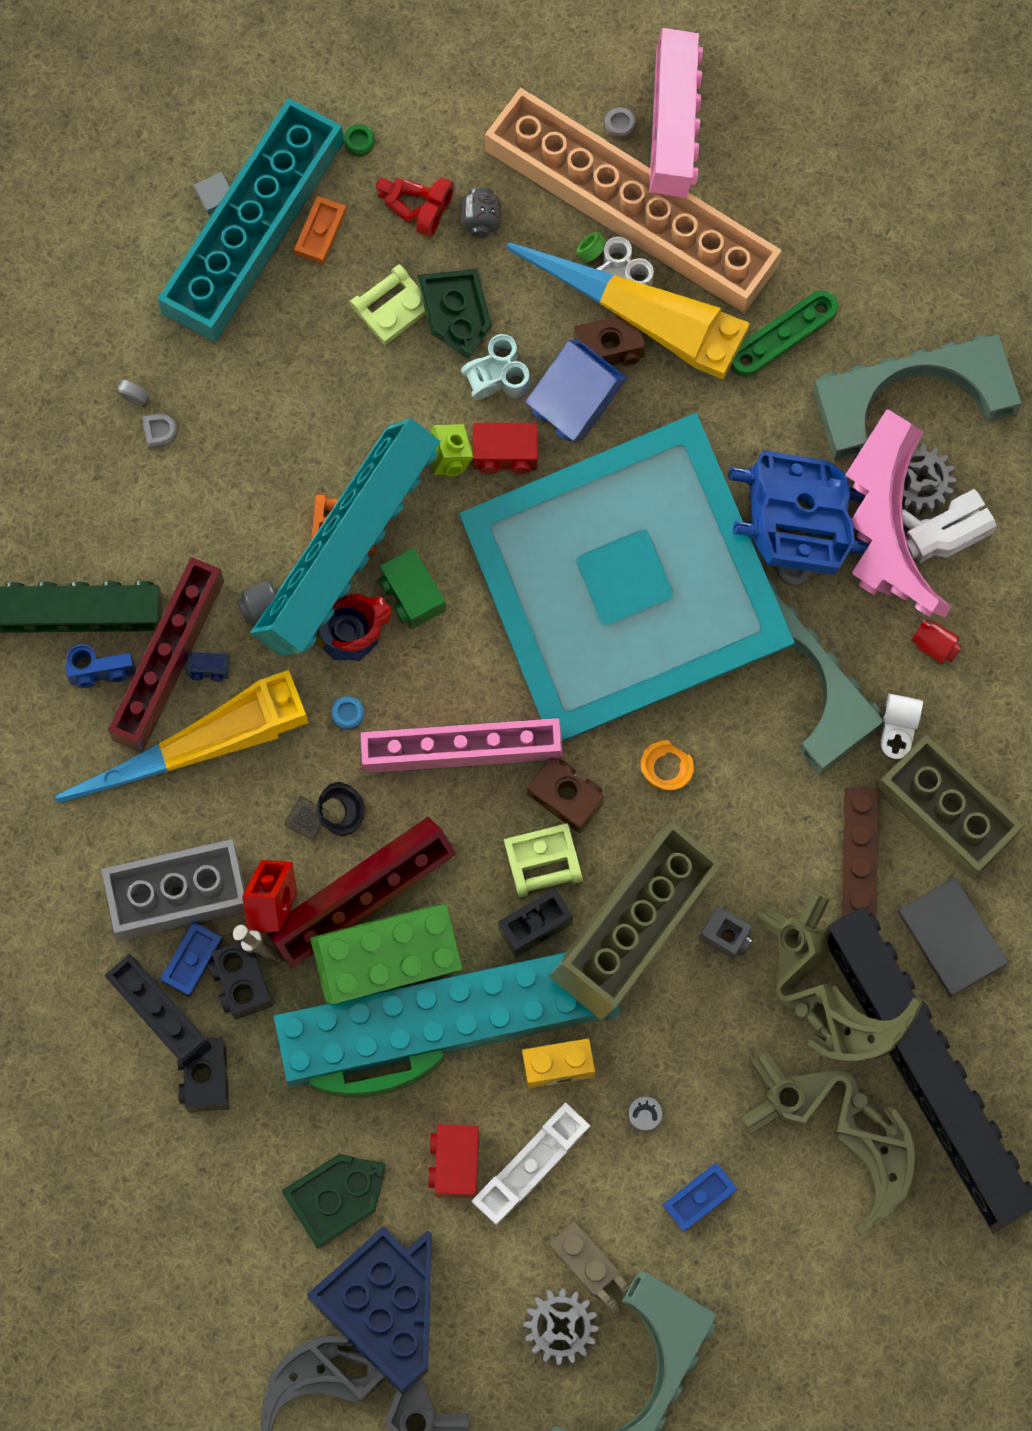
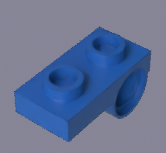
(113, 668)

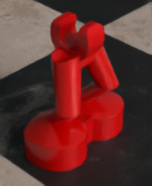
(428, 214)

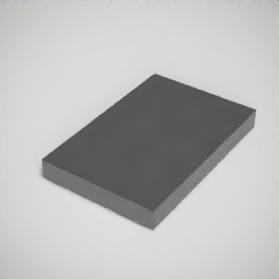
(952, 937)

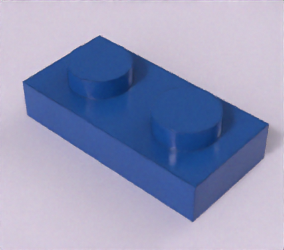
(191, 959)
(699, 1197)

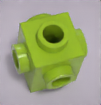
(453, 450)

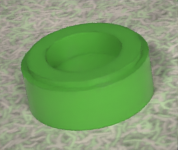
(591, 247)

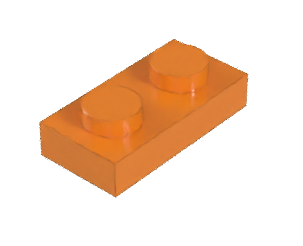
(320, 230)

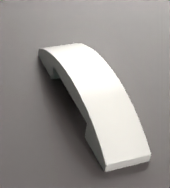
(531, 1164)

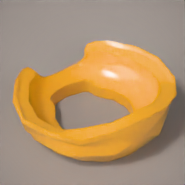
(660, 749)

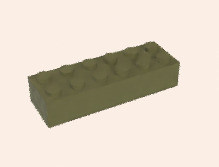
(635, 920)

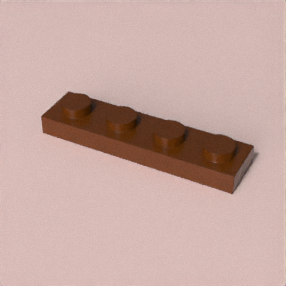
(860, 850)

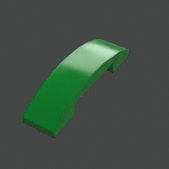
(335, 1084)

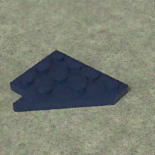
(383, 1305)

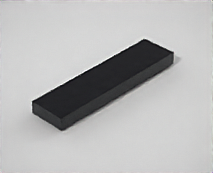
(157, 1010)

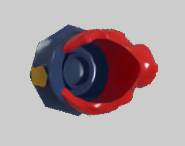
(354, 626)

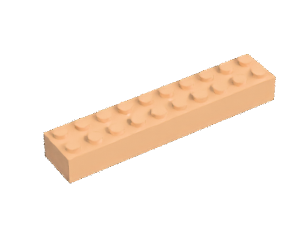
(616, 194)

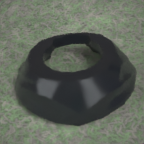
(352, 804)

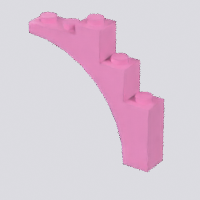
(881, 475)

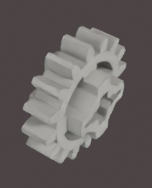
(933, 485)
(548, 1338)

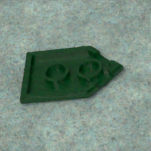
(455, 308)
(336, 1196)

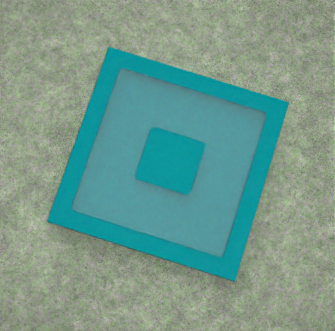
(626, 578)

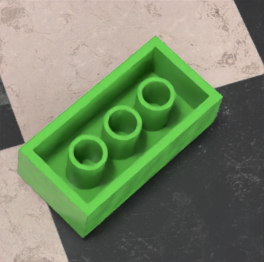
(386, 953)

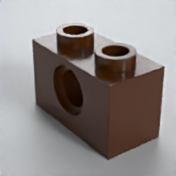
(614, 329)
(576, 811)

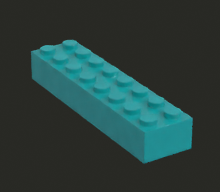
(251, 220)
(346, 538)

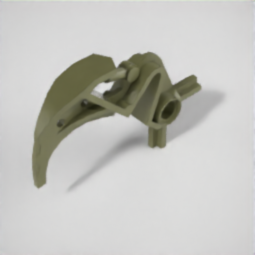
(848, 1026)
(810, 1092)

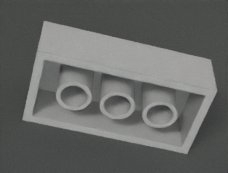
(142, 890)

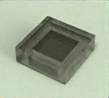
(304, 818)

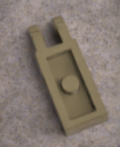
(588, 1264)

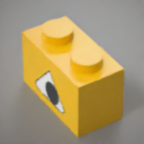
(558, 1063)

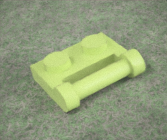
(395, 314)
(541, 849)

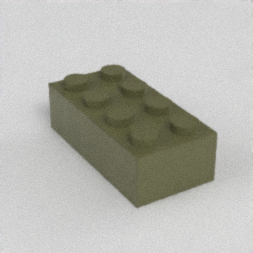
(950, 807)

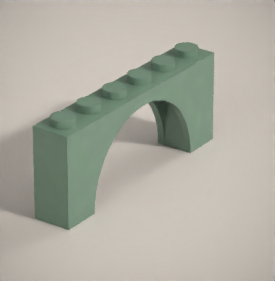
(974, 366)
(846, 715)
(677, 1330)

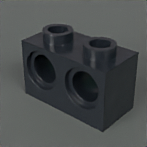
(246, 978)

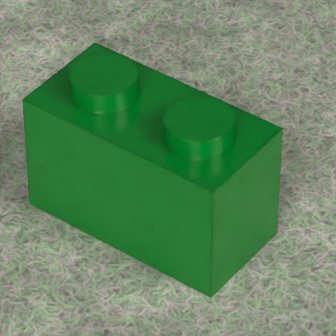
(412, 588)

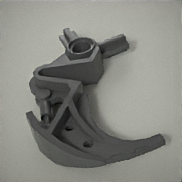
(319, 1351)

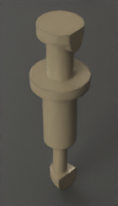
(253, 942)

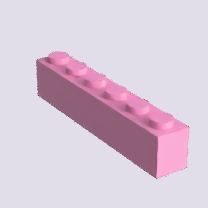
(674, 113)
(461, 745)

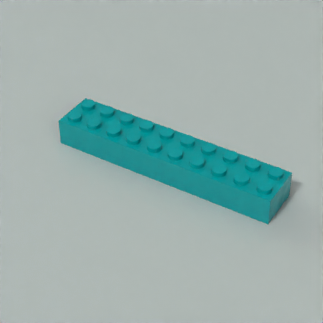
(427, 1018)

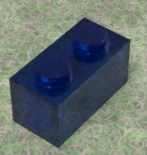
(207, 666)

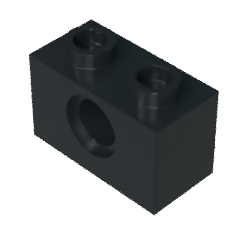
(213, 1093)

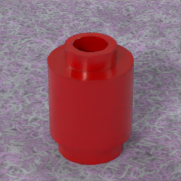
(936, 641)

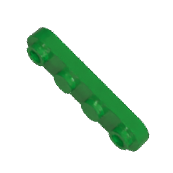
(785, 333)

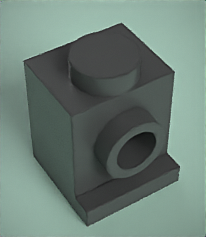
(721, 922)

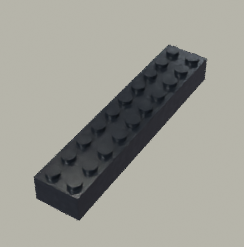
(931, 1073)

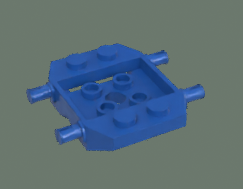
(775, 487)

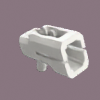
(951, 530)

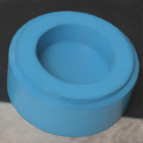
(347, 713)

